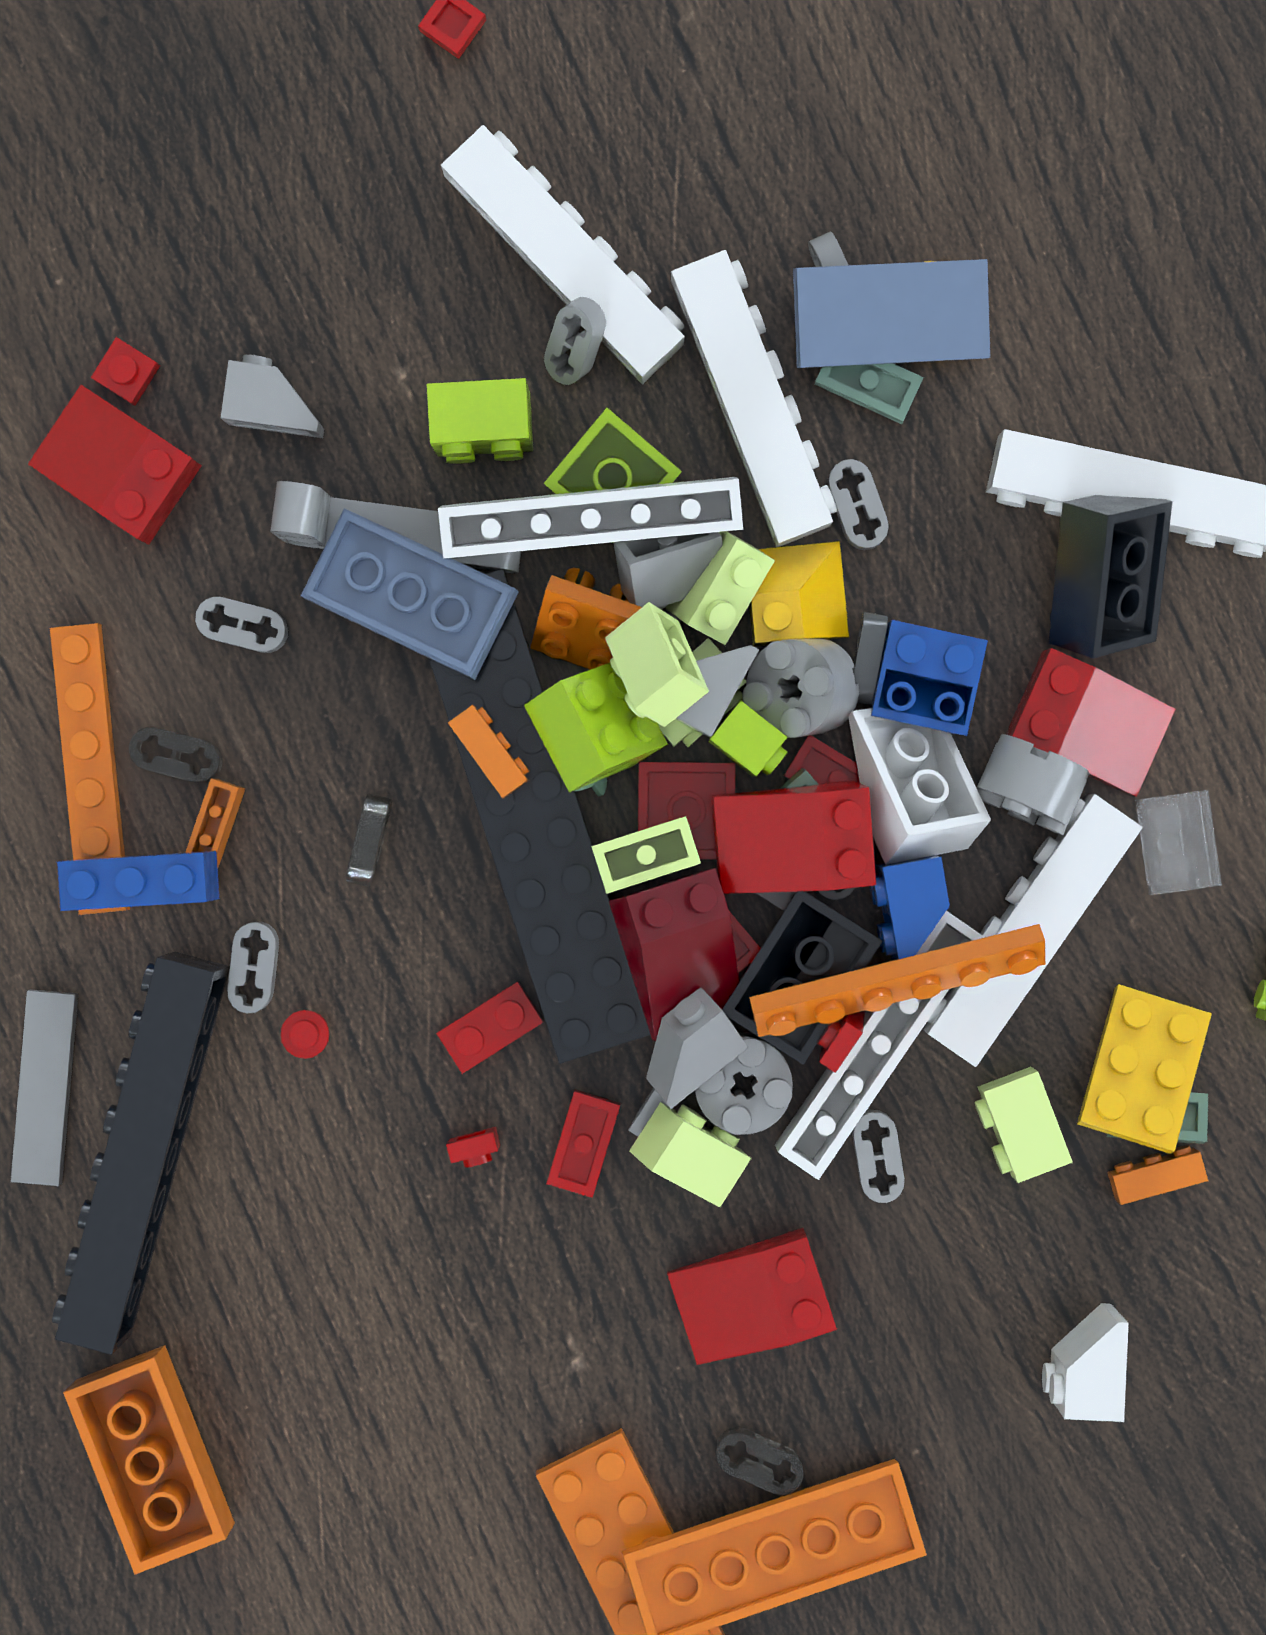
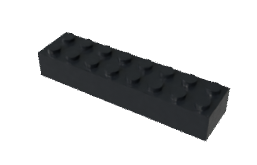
(141, 1151)

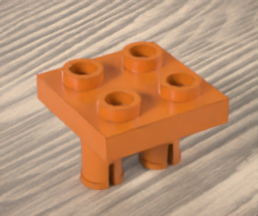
(578, 619)

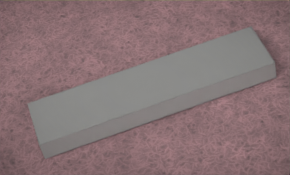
(44, 1087)

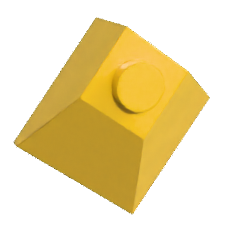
(800, 595)

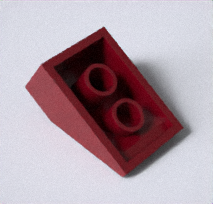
(677, 942)

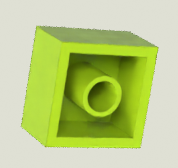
(480, 419)
(611, 458)
(592, 727)

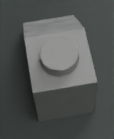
(265, 400)
(663, 567)
(723, 677)
(691, 1047)

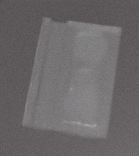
(1178, 842)

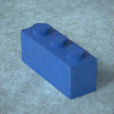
(138, 880)

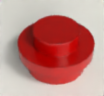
(305, 1034)

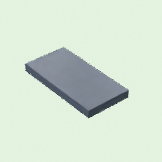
(891, 313)
(409, 593)

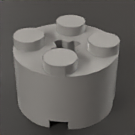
(802, 686)
(1032, 783)
(761, 1106)

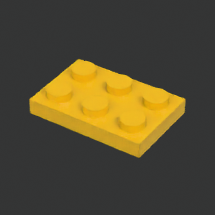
(1144, 1069)

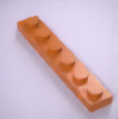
(87, 744)
(898, 980)

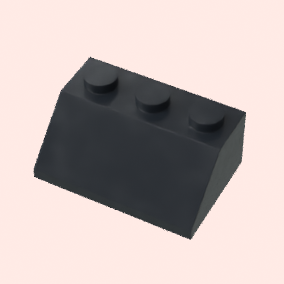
(1109, 573)
(802, 948)

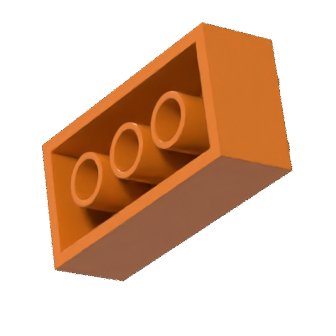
(149, 1459)

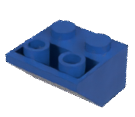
(928, 677)
(911, 901)

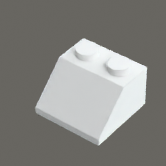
(1090, 1368)

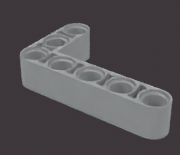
(308, 516)

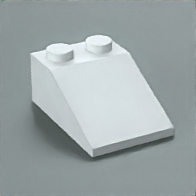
(917, 788)

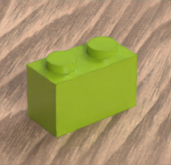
(749, 741)

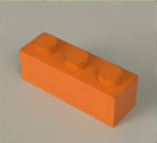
(489, 750)
(216, 818)
(1157, 1175)

